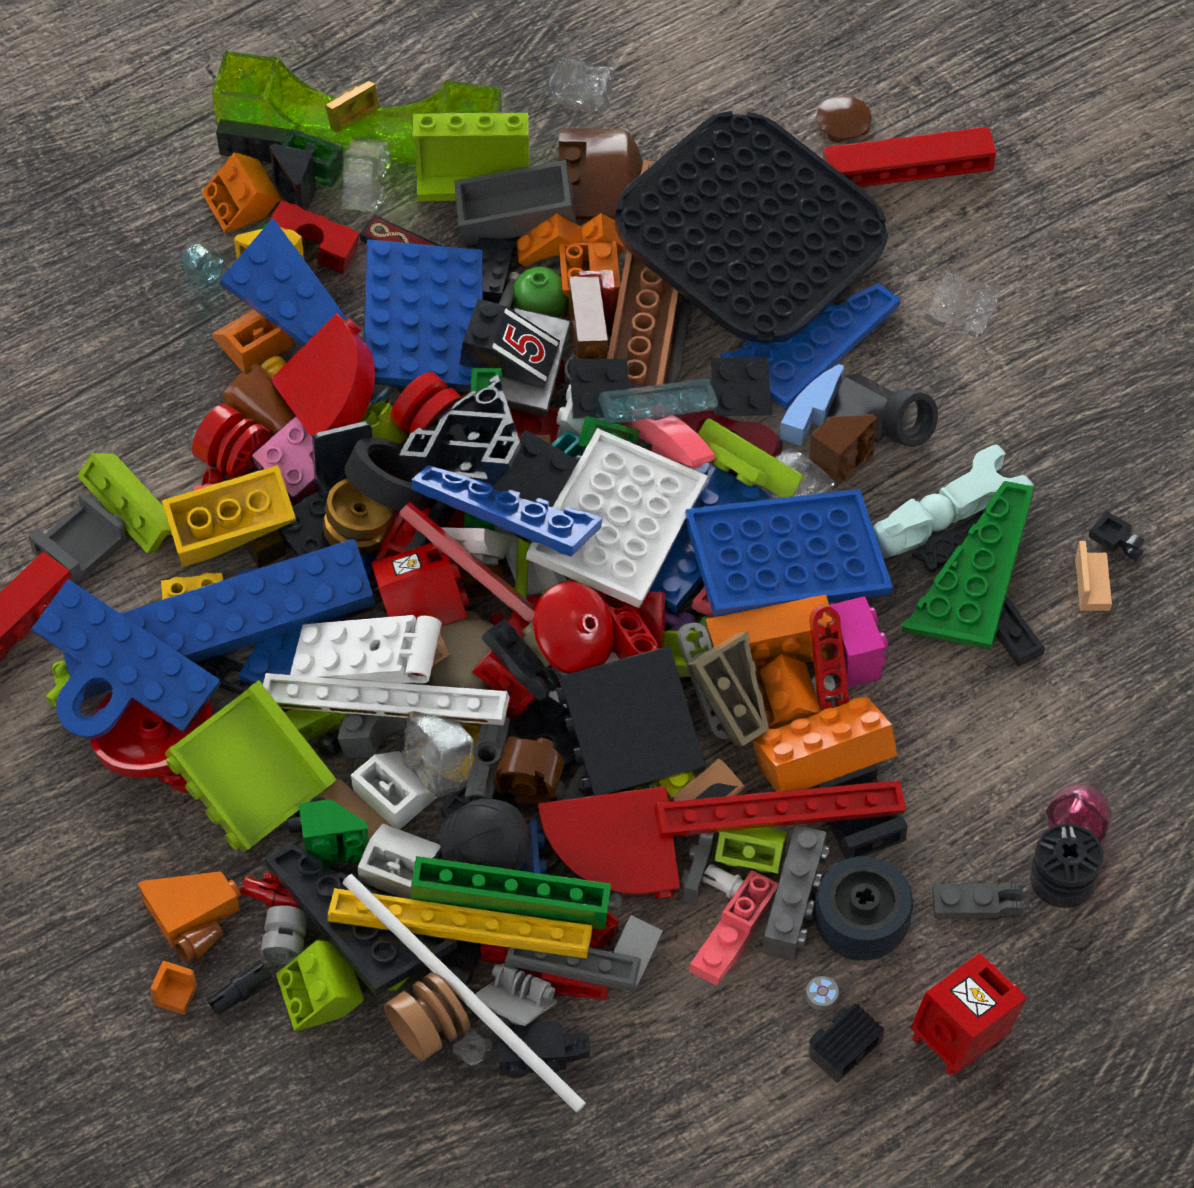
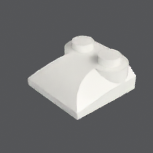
(482, 543)

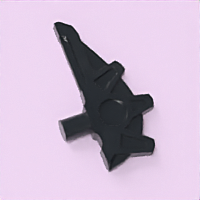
(942, 545)

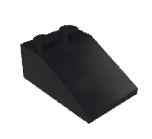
(537, 472)

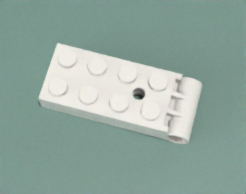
(369, 649)

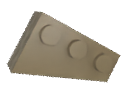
(731, 688)

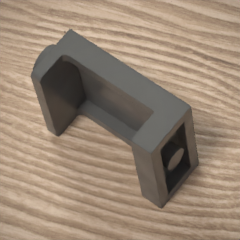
(81, 538)

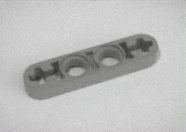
(703, 640)

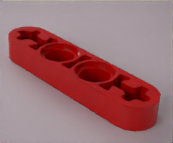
(826, 666)

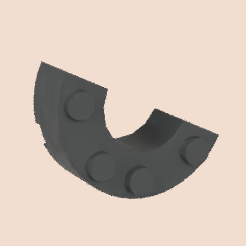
(363, 734)

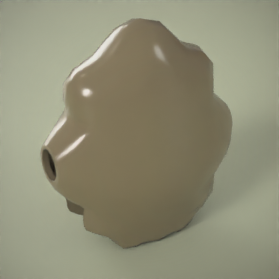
(465, 649)

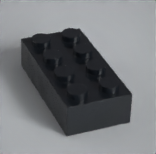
(248, 139)
(496, 267)

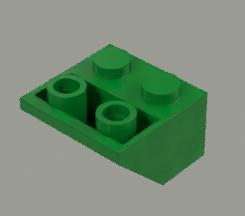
(333, 832)

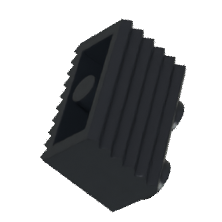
(845, 1042)

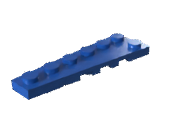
(551, 527)

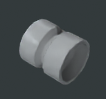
(284, 934)

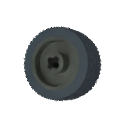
(863, 908)

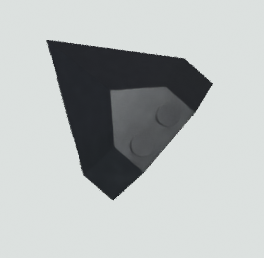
(469, 437)

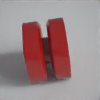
(422, 402)

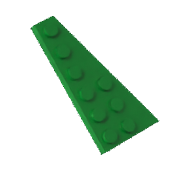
(974, 582)

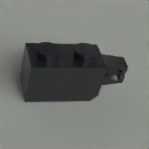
(547, 1042)

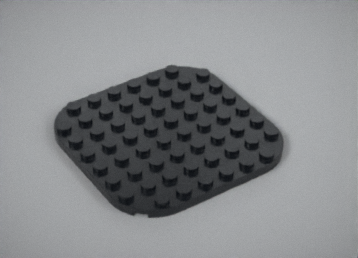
(751, 226)

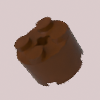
(528, 770)

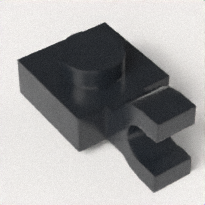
(1115, 532)

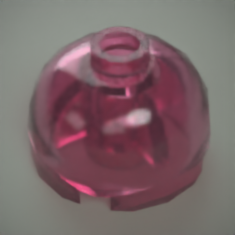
(1081, 806)

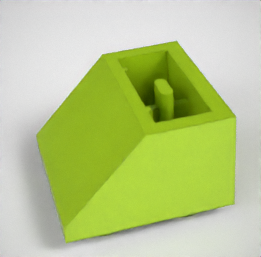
(318, 986)

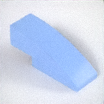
(811, 406)

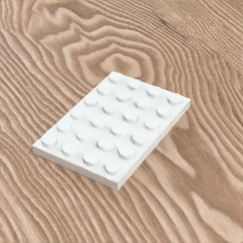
(641, 512)

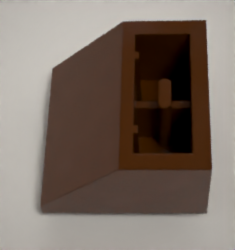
(843, 445)

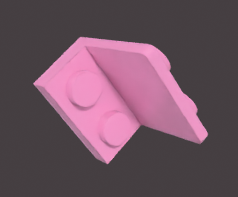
(293, 453)

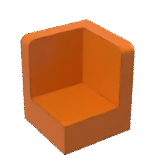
(173, 987)

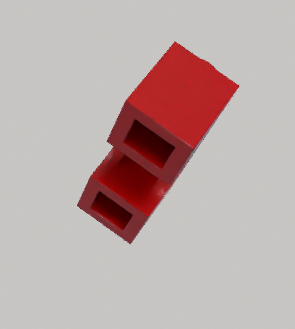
(336, 241)

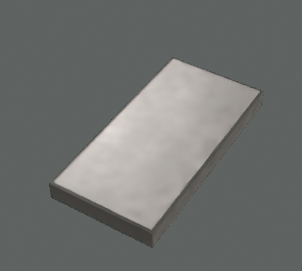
(527, 396)

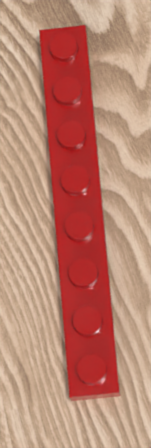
(779, 808)

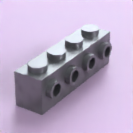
(794, 893)

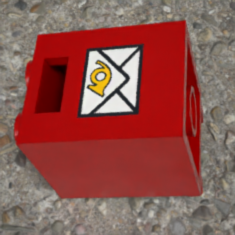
(422, 584)
(967, 1013)

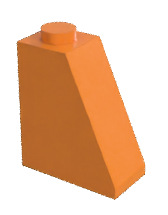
(189, 901)

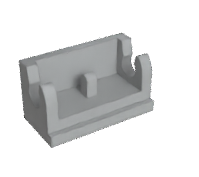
(638, 940)

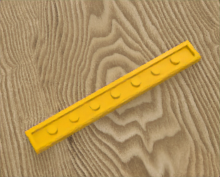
(467, 924)

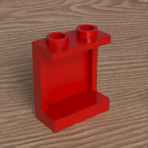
(498, 677)

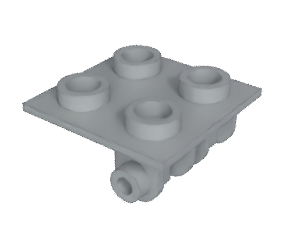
(516, 996)

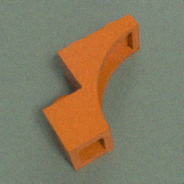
(545, 238)

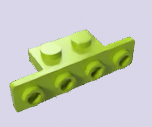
(749, 461)

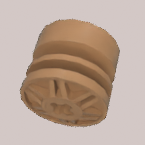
(431, 1013)

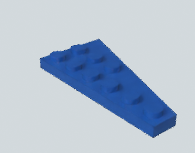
(281, 285)

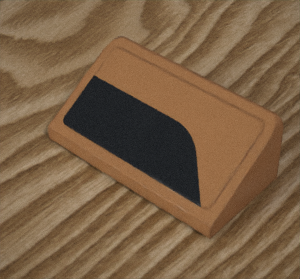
(712, 782)

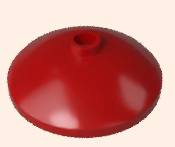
(562, 628)

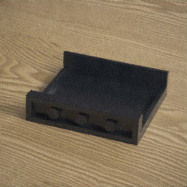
(630, 723)

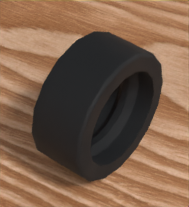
(925, 422)

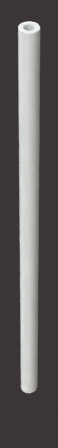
(464, 993)

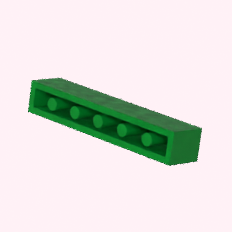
(510, 891)

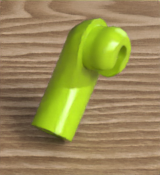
(61, 677)

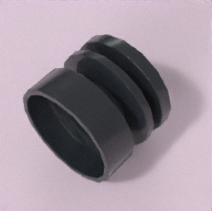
(1066, 865)

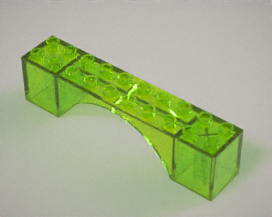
(269, 94)

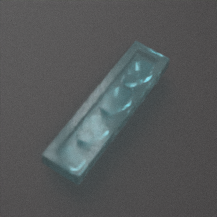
(657, 401)

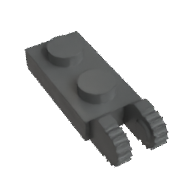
(976, 900)

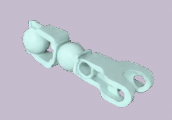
(914, 521)

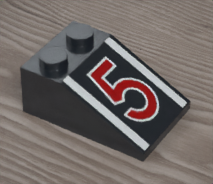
(508, 341)

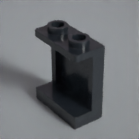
(865, 835)

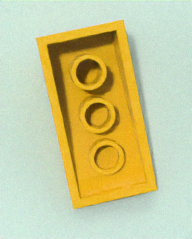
(227, 514)

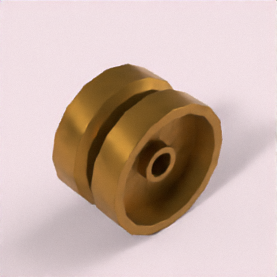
(355, 516)

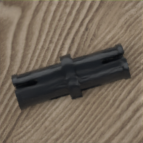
(239, 988)

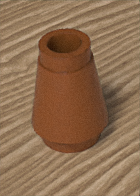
(197, 941)

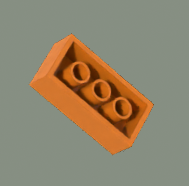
(774, 630)
(825, 745)

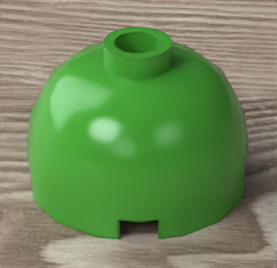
(540, 292)

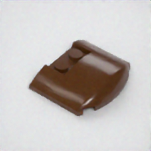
(600, 167)

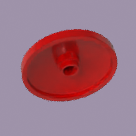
(140, 741)

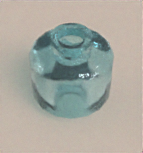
(202, 264)

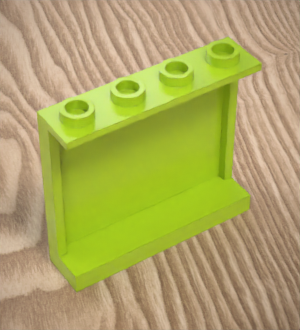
(466, 147)
(249, 767)

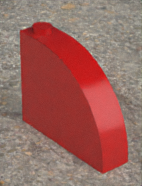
(329, 378)
(614, 841)

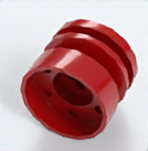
(229, 441)

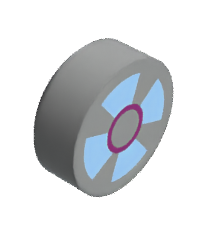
(822, 993)

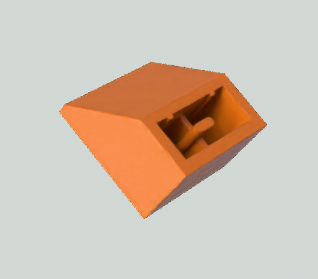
(240, 193)
(589, 257)
(252, 340)
(786, 691)

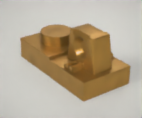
(352, 106)

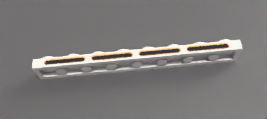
(387, 698)

